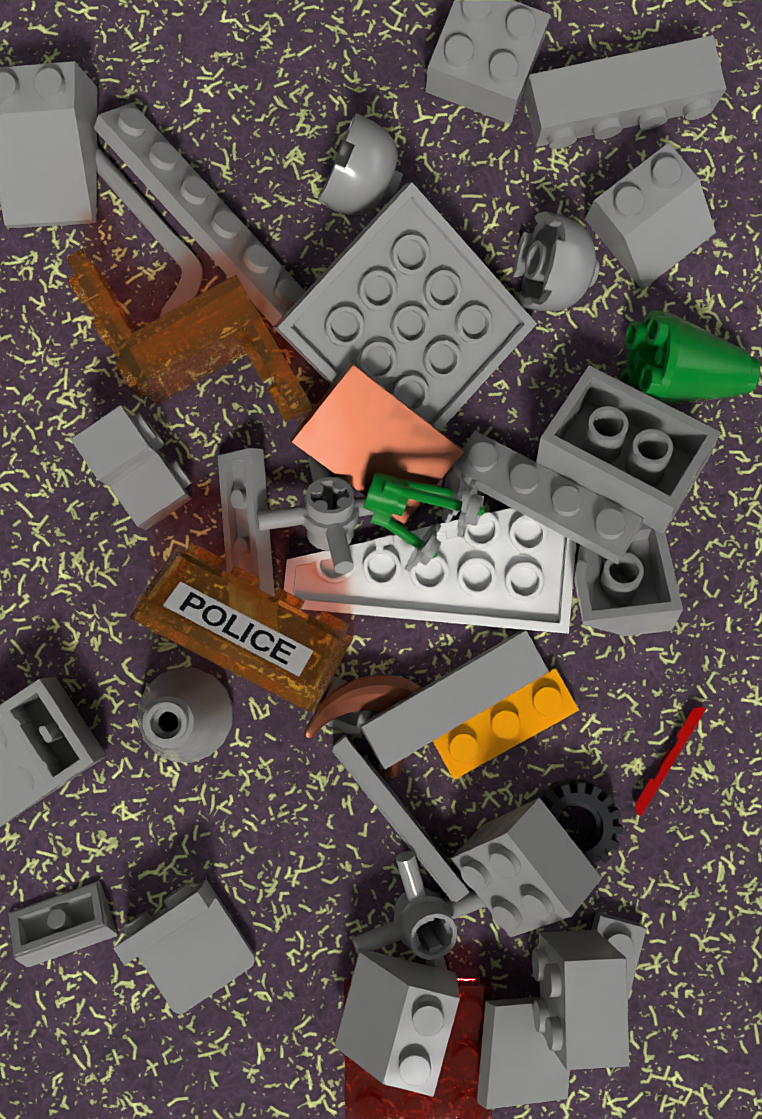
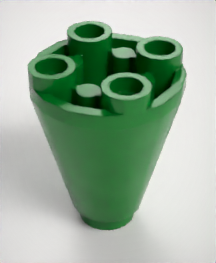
(684, 362)

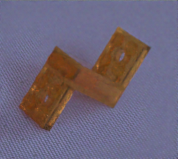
(188, 340)

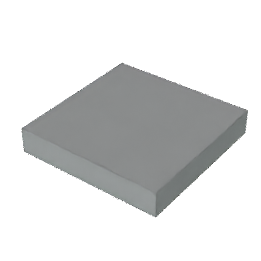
(516, 1058)

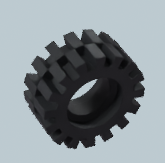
(600, 805)

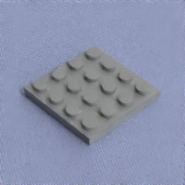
(409, 311)

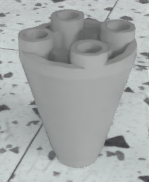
(201, 710)

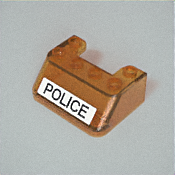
(243, 626)

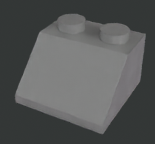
(653, 216)
(398, 1020)

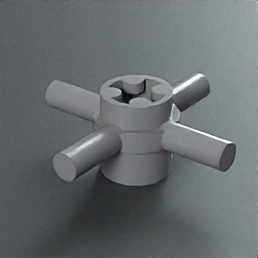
(326, 512)
(416, 907)

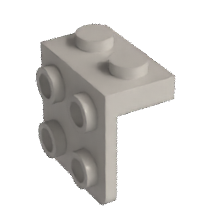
(187, 946)

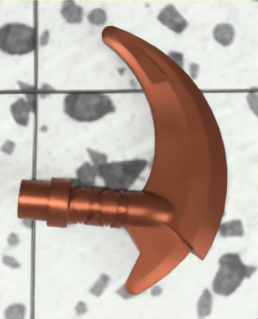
(363, 694)

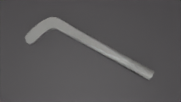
(190, 265)

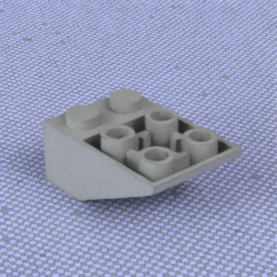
(41, 746)

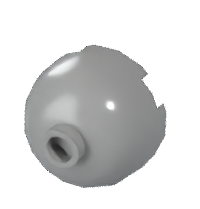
(362, 169)
(561, 257)

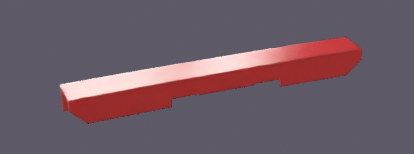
(668, 759)

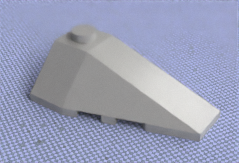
(635, 594)

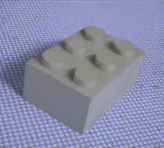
(627, 447)

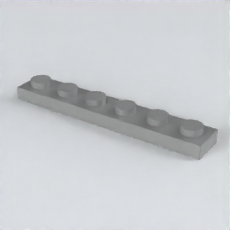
(199, 210)

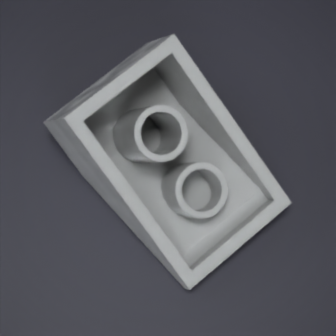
(47, 145)

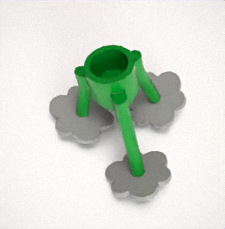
(390, 496)

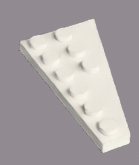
(495, 576)

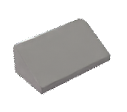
(61, 925)

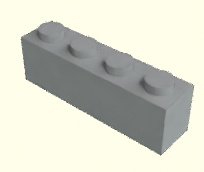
(624, 92)

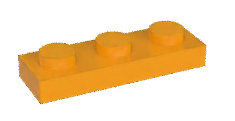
(506, 724)

